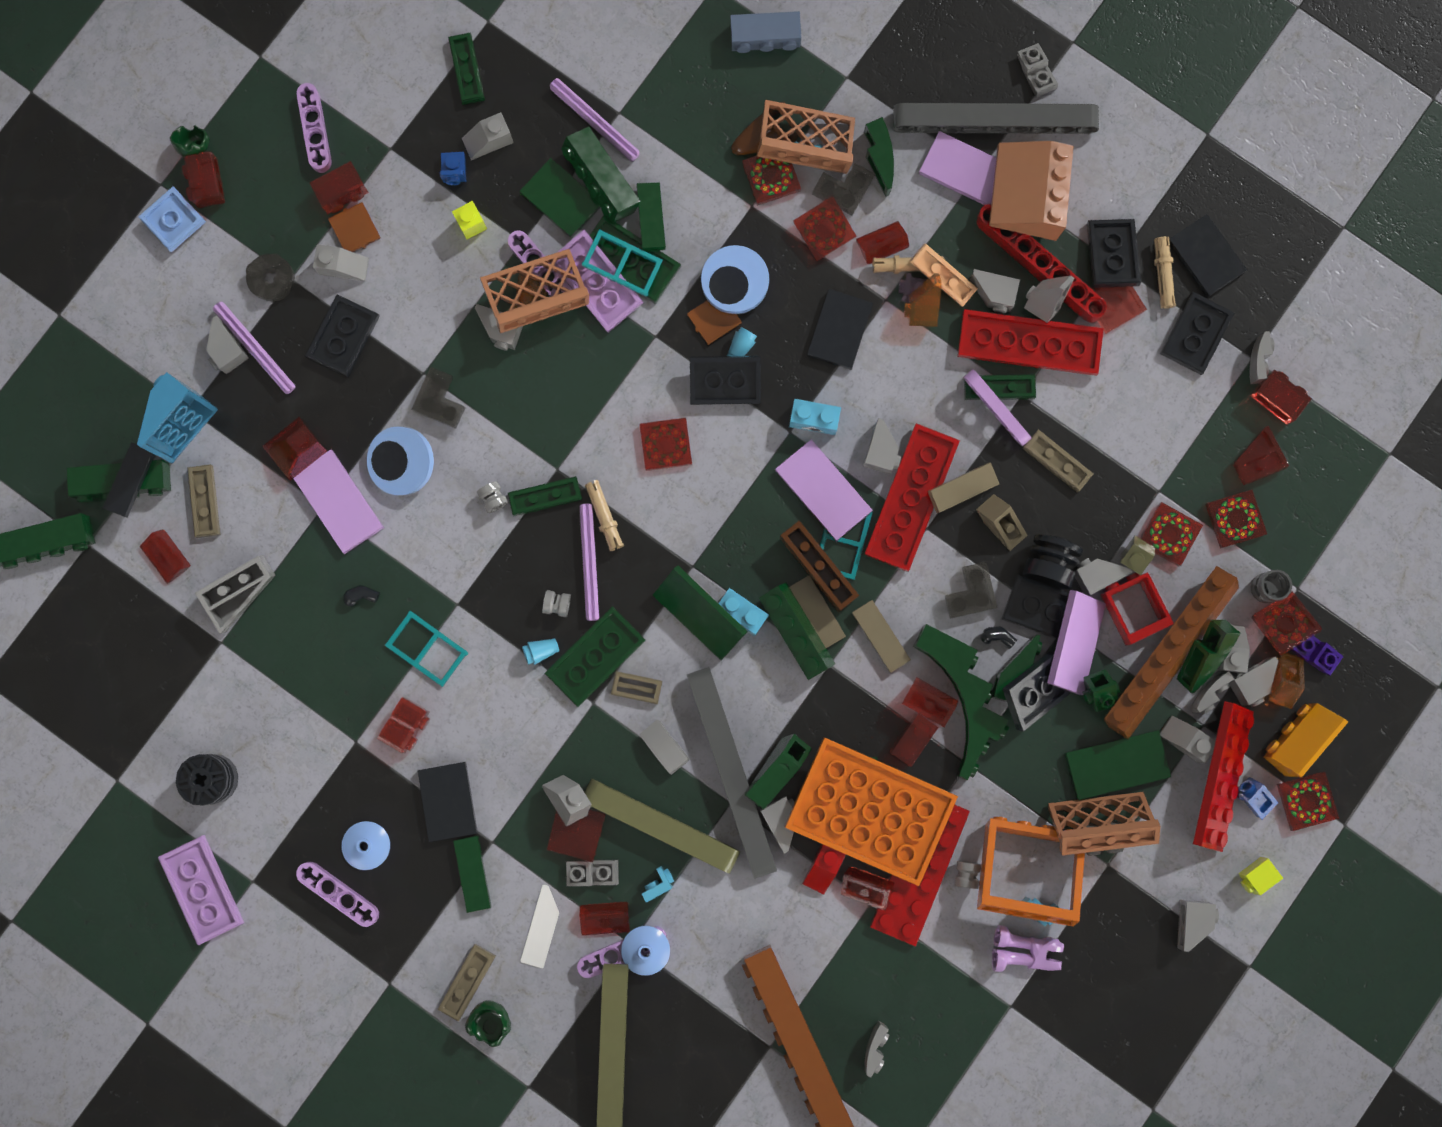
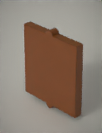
(354, 228)
(712, 322)

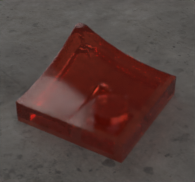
(578, 838)

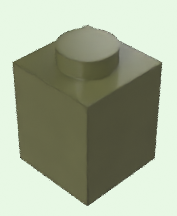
(1137, 555)

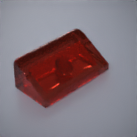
(883, 242)
(164, 555)
(867, 888)
(604, 918)

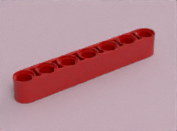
(1053, 267)

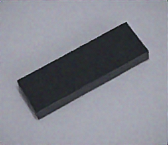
(129, 480)

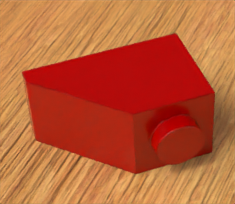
(823, 869)

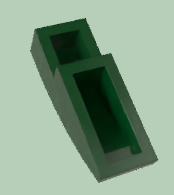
(880, 153)
(1207, 654)

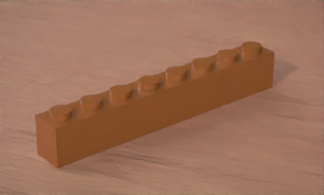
(1171, 652)
(797, 1039)

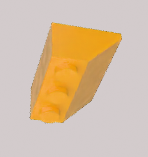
(1304, 739)

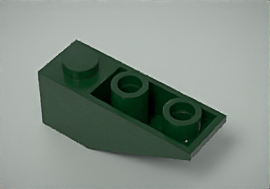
(1017, 665)
(778, 770)

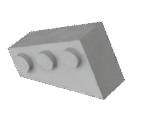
(234, 592)

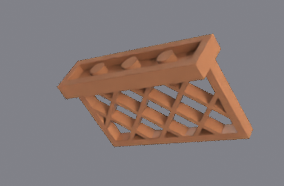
(808, 155)
(546, 306)
(1105, 835)

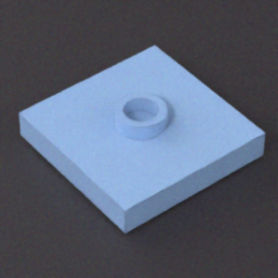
(172, 219)

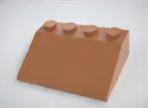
(1032, 188)

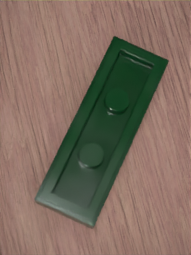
(466, 68)
(651, 216)
(1006, 387)
(544, 496)
(472, 874)

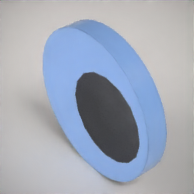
(735, 279)
(400, 460)

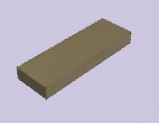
(1058, 461)
(963, 487)
(203, 501)
(817, 611)
(881, 636)
(466, 982)

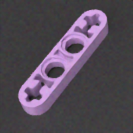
(315, 127)
(540, 270)
(997, 407)
(335, 897)
(592, 958)

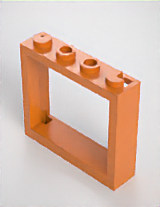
(1021, 908)

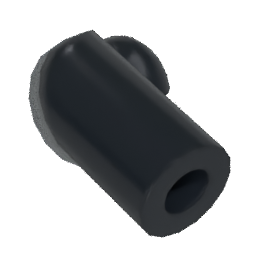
(354, 594)
(998, 633)

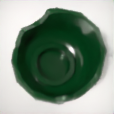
(188, 141)

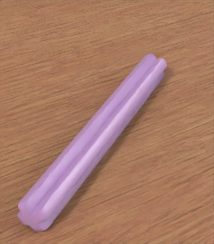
(594, 119)
(254, 347)
(589, 562)

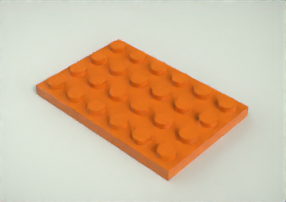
(871, 811)

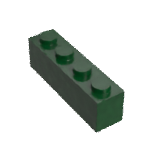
(600, 175)
(97, 480)
(45, 539)
(797, 630)

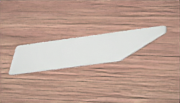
(541, 930)

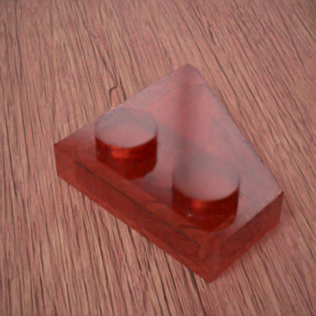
(1261, 458)

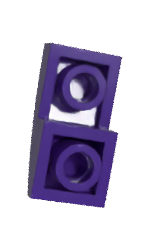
(1319, 655)

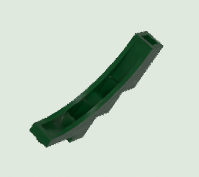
(980, 723)

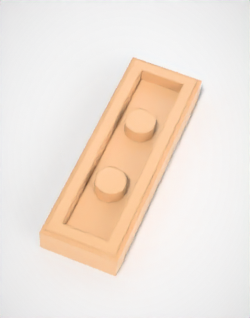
(953, 282)

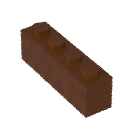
(818, 566)

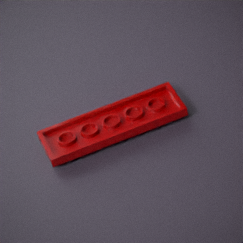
(1030, 342)
(908, 502)
(1223, 777)
(912, 903)

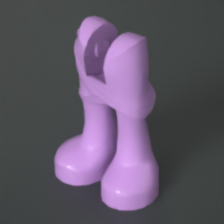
(1036, 946)

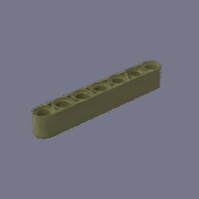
(661, 826)
(612, 1045)

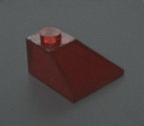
(294, 448)

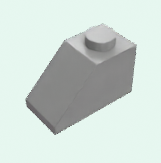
(487, 136)
(340, 263)
(996, 290)
(1048, 297)
(502, 340)
(224, 348)
(882, 450)
(1098, 575)
(1238, 658)
(1256, 683)
(1188, 739)
(567, 799)
(776, 818)
(1195, 922)

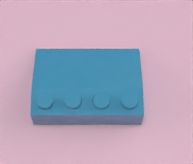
(172, 417)

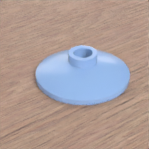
(377, 841)
(649, 938)

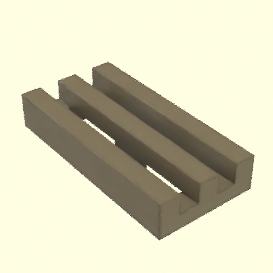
(616, 683)

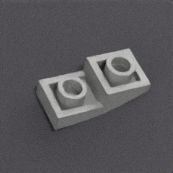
(1036, 70)
(1261, 350)
(1207, 697)
(664, 747)
(592, 873)
(873, 1056)

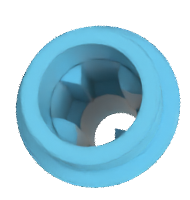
(741, 343)
(539, 650)

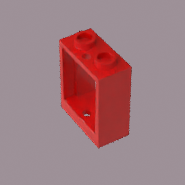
(1164, 619)

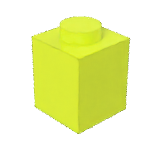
(469, 220)
(1259, 876)

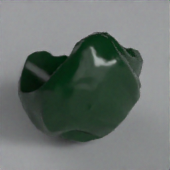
(488, 1023)

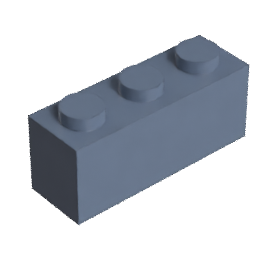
(765, 31)

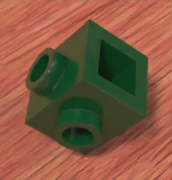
(1100, 690)

